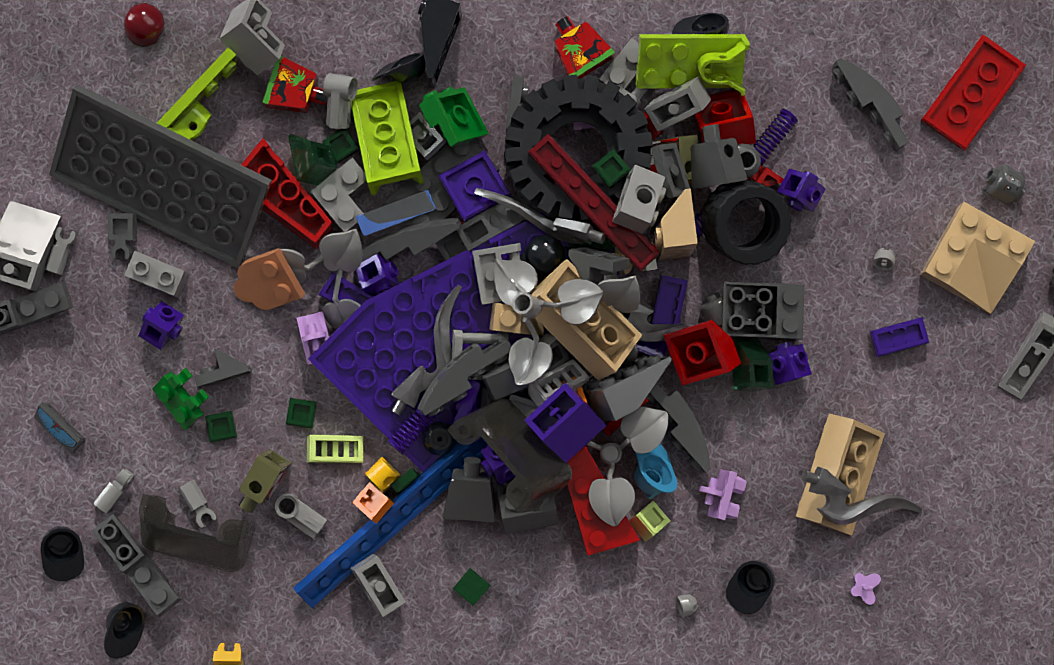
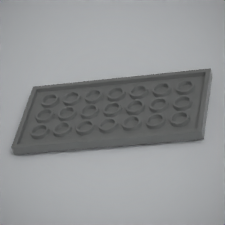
(159, 176)

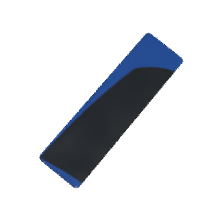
(395, 212)

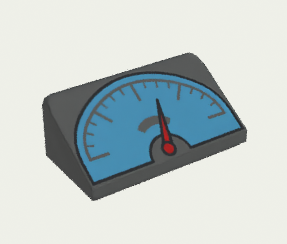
(59, 427)

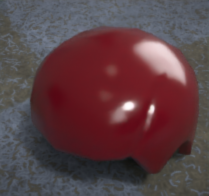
(144, 24)

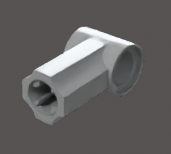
(340, 93)
(302, 517)

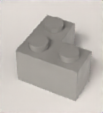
(250, 37)
(337, 192)

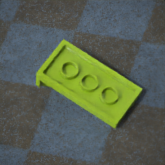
(678, 58)
(188, 109)
(385, 135)

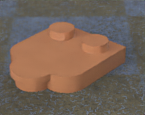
(267, 281)

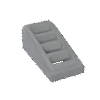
(540, 389)

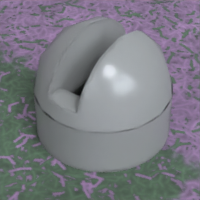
(888, 263)
(686, 604)

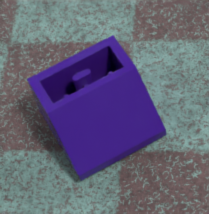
(565, 422)

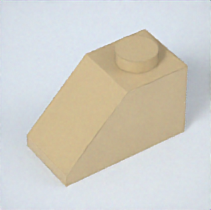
(507, 320)

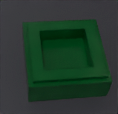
(342, 145)
(611, 168)
(301, 413)
(221, 426)
(405, 480)
(471, 586)

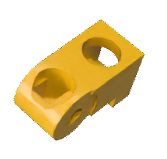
(383, 474)

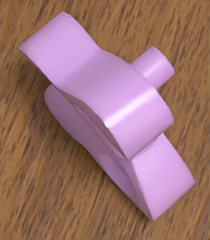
(864, 587)

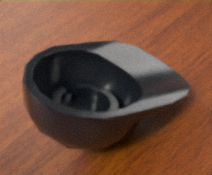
(703, 24)
(404, 69)
(544, 254)
(62, 554)
(750, 586)
(124, 629)

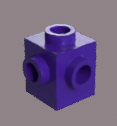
(801, 190)
(377, 275)
(161, 325)
(789, 363)
(495, 466)

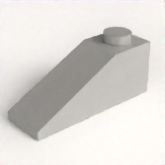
(1030, 358)

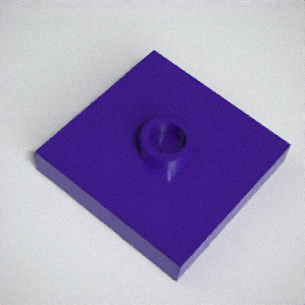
(463, 180)

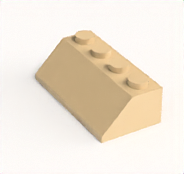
(677, 230)
(597, 344)
(849, 453)

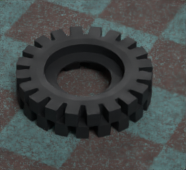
(561, 104)

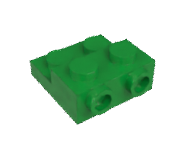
(454, 114)

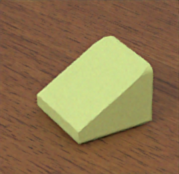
(649, 521)

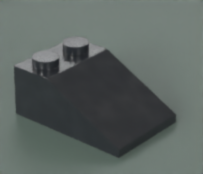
(439, 26)

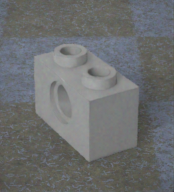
(678, 104)
(630, 211)
(156, 274)
(377, 585)

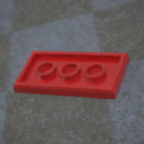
(973, 92)

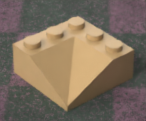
(977, 257)

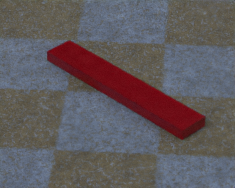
(592, 202)

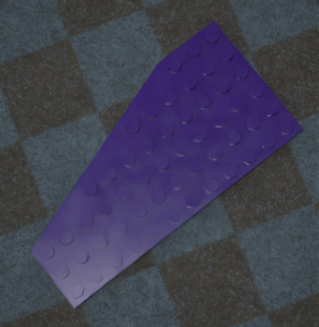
(396, 335)

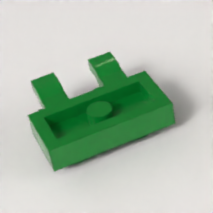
(177, 400)

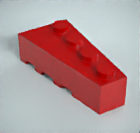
(287, 199)
(596, 533)

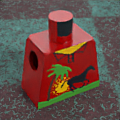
(581, 48)
(293, 88)

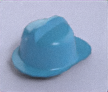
(655, 473)

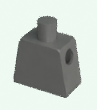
(716, 160)
(470, 494)

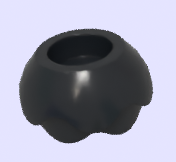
(430, 439)

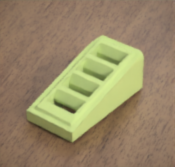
(311, 449)

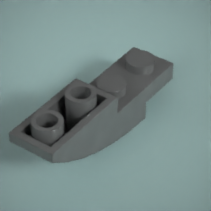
(867, 91)
(480, 229)
(34, 307)
(500, 379)
(452, 380)
(687, 433)
(137, 565)

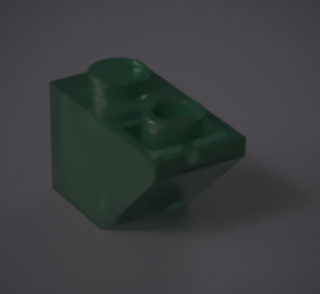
(311, 159)
(756, 366)

